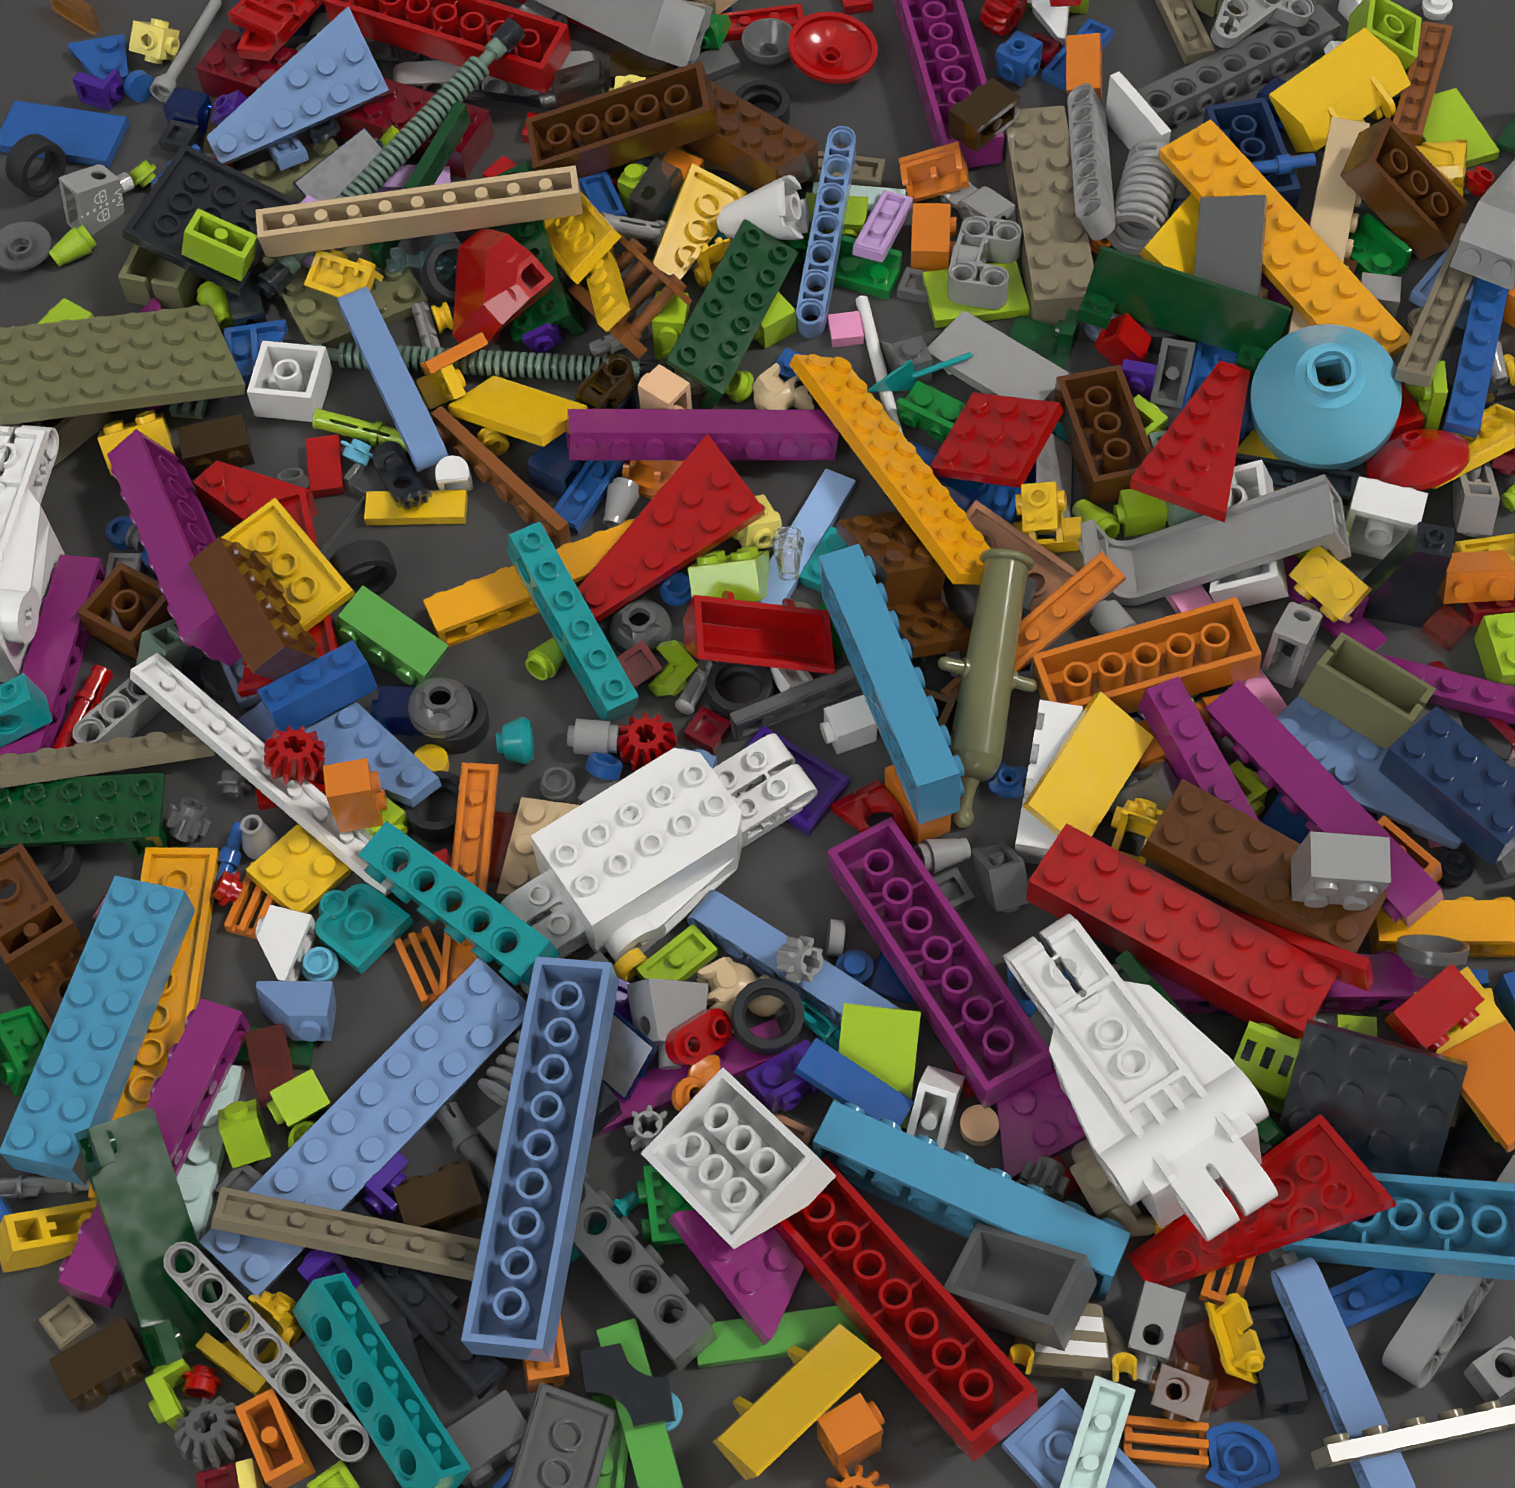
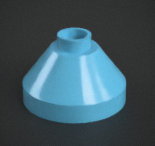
(1320, 423)

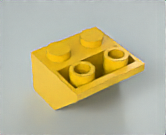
(146, 422)

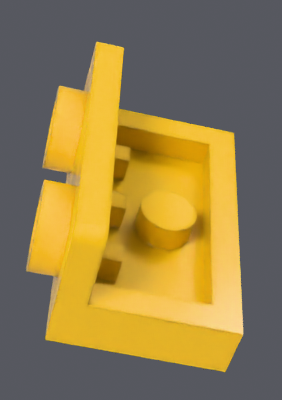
(1330, 583)

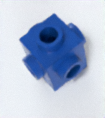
(1019, 58)

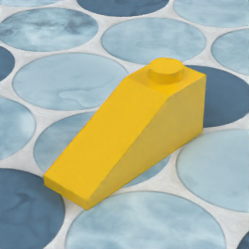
(41, 1235)

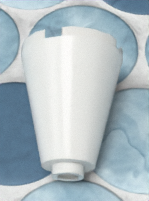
(771, 208)

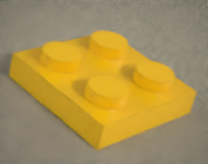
(298, 871)

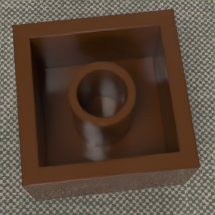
(124, 609)

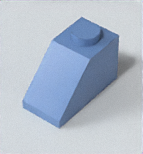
(302, 1007)

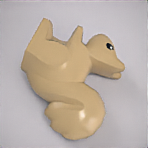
(775, 394)
(727, 980)

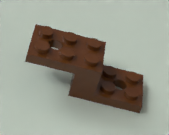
(910, 581)
(36, 934)

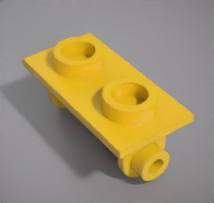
(1239, 1352)

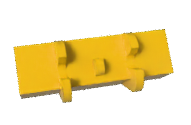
(1342, 84)
(794, 1400)

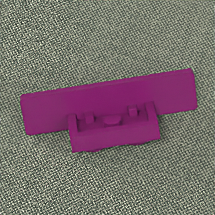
(1357, 629)

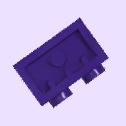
(777, 1084)

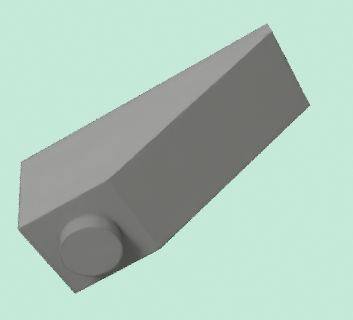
(1475, 502)

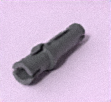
(468, 1142)

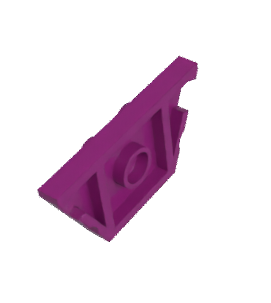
(1036, 1124)
(753, 1276)

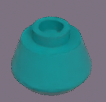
(516, 741)

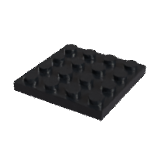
(205, 184)
(1378, 1096)

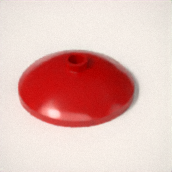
(832, 47)
(1419, 459)

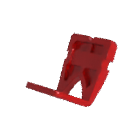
(870, 799)

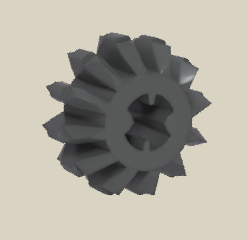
(209, 1433)

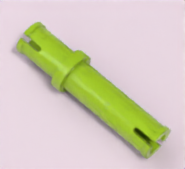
(327, 421)

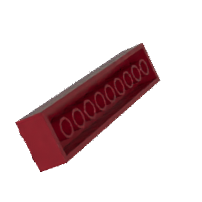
(224, 73)

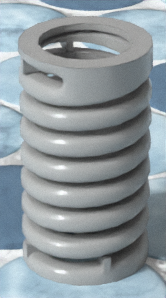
(1142, 198)

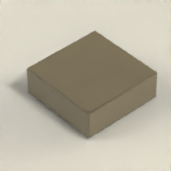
(67, 1323)

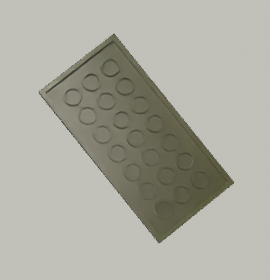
(317, 313)
(114, 364)

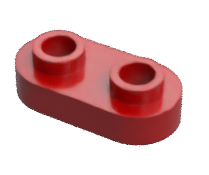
(701, 1033)

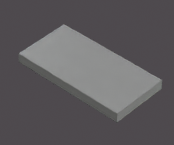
(997, 363)

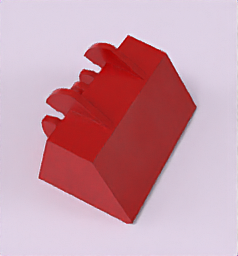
(759, 633)

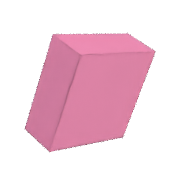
(845, 329)

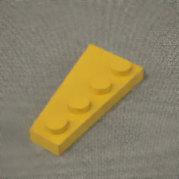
(693, 220)

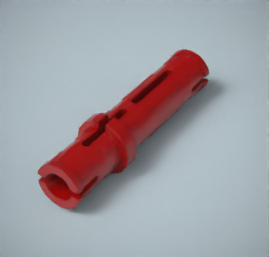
(85, 701)

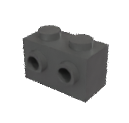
(488, 1437)

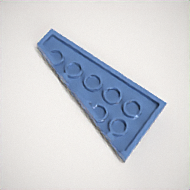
(316, 84)
(356, 735)
(1356, 765)

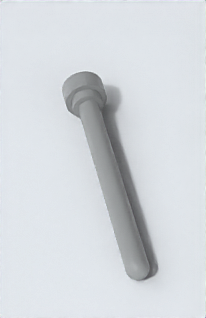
(165, 84)

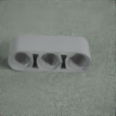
(103, 720)

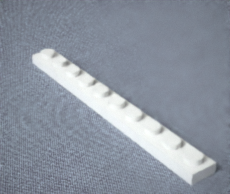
(246, 755)

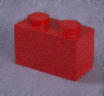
(1435, 1010)

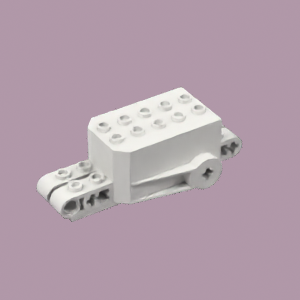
(26, 538)
(655, 846)
(1147, 1086)

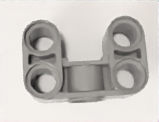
(969, 276)

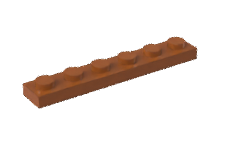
(1424, 76)
(506, 483)

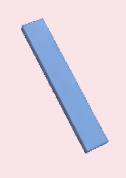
(813, 520)

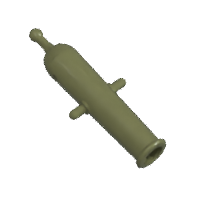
(988, 672)

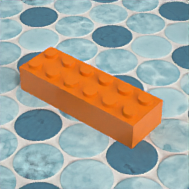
(1201, 646)

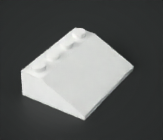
(736, 1161)

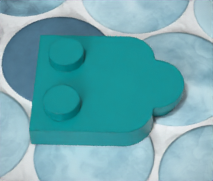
(359, 924)

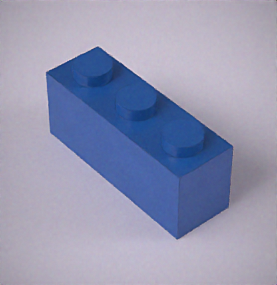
(318, 688)

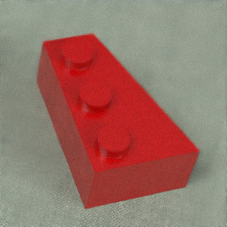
(238, 493)

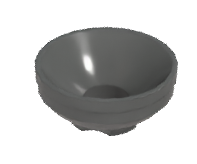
(764, 35)
(626, 635)
(445, 719)
(1431, 953)

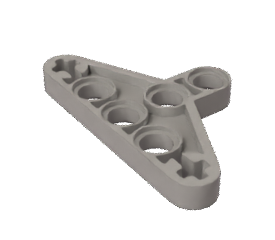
(1253, 15)

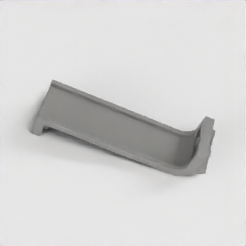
(653, 27)
(1489, 237)
(1209, 549)

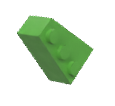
(389, 638)

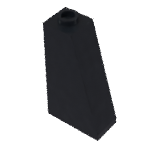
(1410, 576)

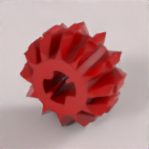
(1002, 15)
(645, 740)
(294, 755)

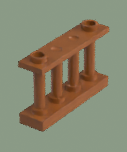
(623, 331)

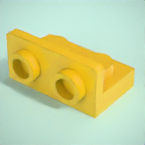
(337, 276)

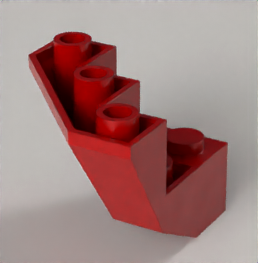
(494, 284)

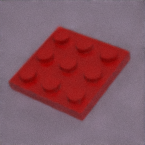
(996, 439)

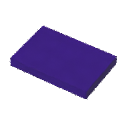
(826, 779)

